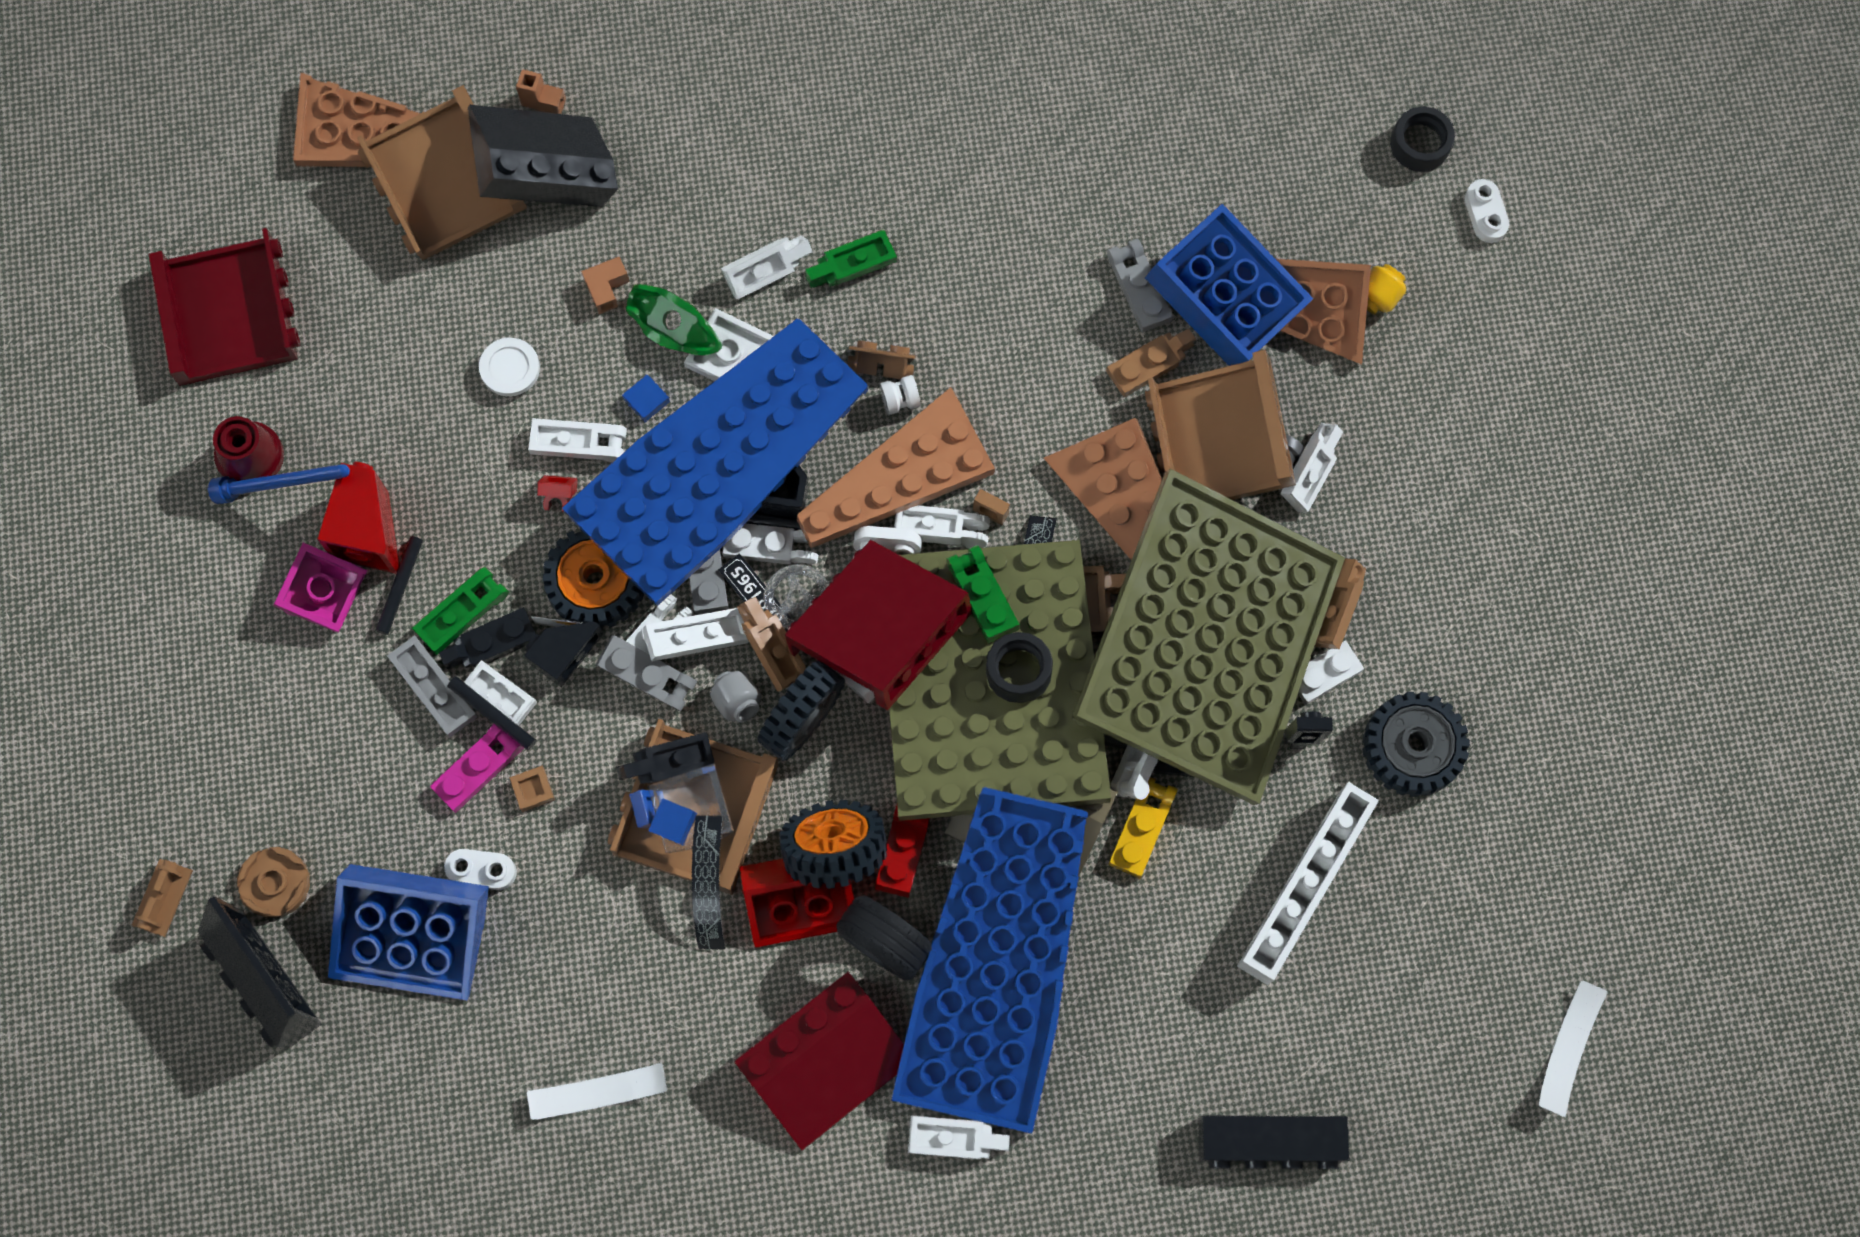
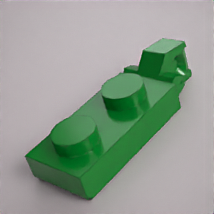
(852, 260)

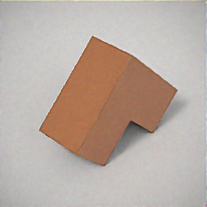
(537, 95)
(601, 281)

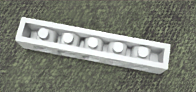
(1307, 883)

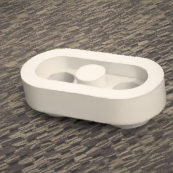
(1486, 208)
(895, 539)
(479, 868)

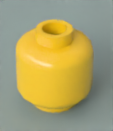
(1385, 289)

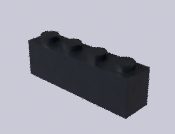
(1273, 1140)

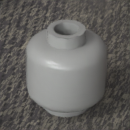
(735, 696)

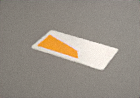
(552, 622)

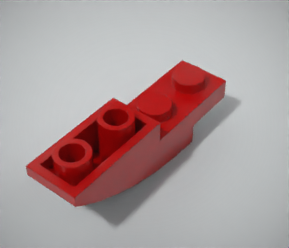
(903, 855)

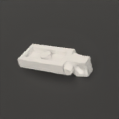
(765, 265)
(1313, 467)
(954, 1138)

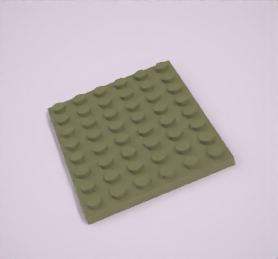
(1210, 638)
(961, 736)

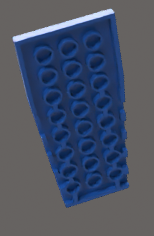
(715, 460)
(996, 966)

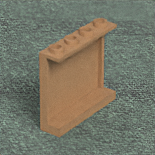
(432, 178)
(1224, 428)
(745, 787)

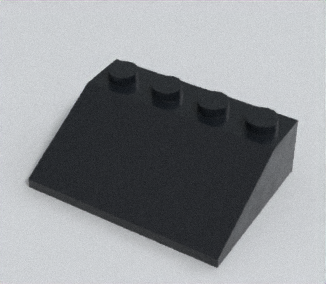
(540, 157)
(255, 974)

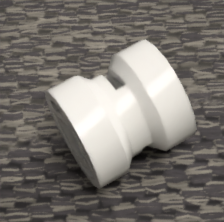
(892, 395)

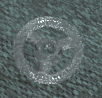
(788, 605)

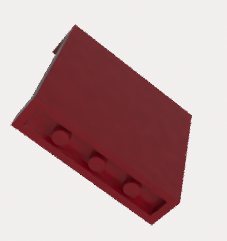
(224, 310)
(880, 621)

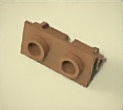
(868, 357)
(162, 897)

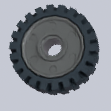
(801, 710)
(1435, 727)

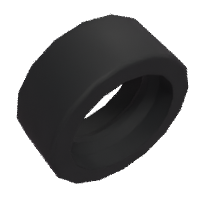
(1427, 117)
(1021, 642)

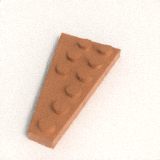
(334, 118)
(1338, 308)
(916, 464)
(1113, 480)

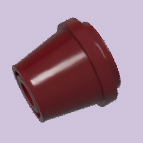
(256, 458)

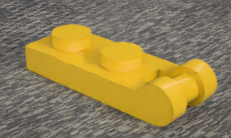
(1142, 830)

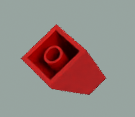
(360, 521)

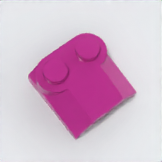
(320, 588)

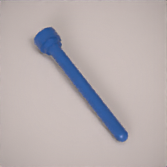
(226, 490)

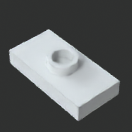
(500, 692)

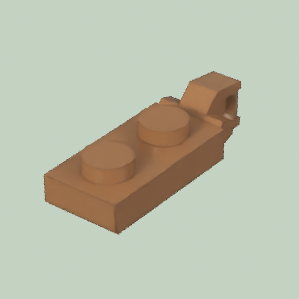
(1150, 361)
(1341, 605)
(770, 645)

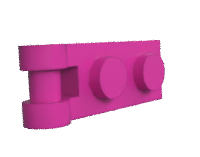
(475, 768)

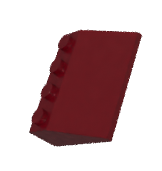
(823, 1060)

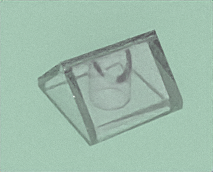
(697, 791)

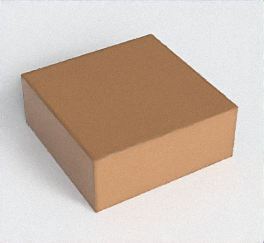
(991, 506)
(532, 788)

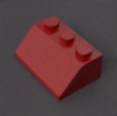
(787, 910)

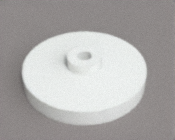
(509, 367)

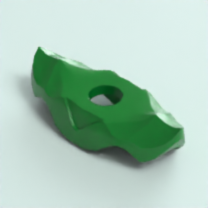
(650, 308)

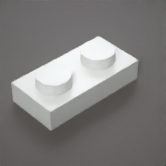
(1329, 672)

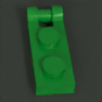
(985, 595)
(459, 611)

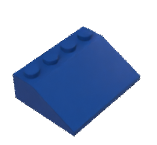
(1228, 287)
(406, 931)

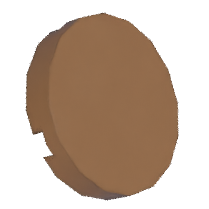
(273, 882)

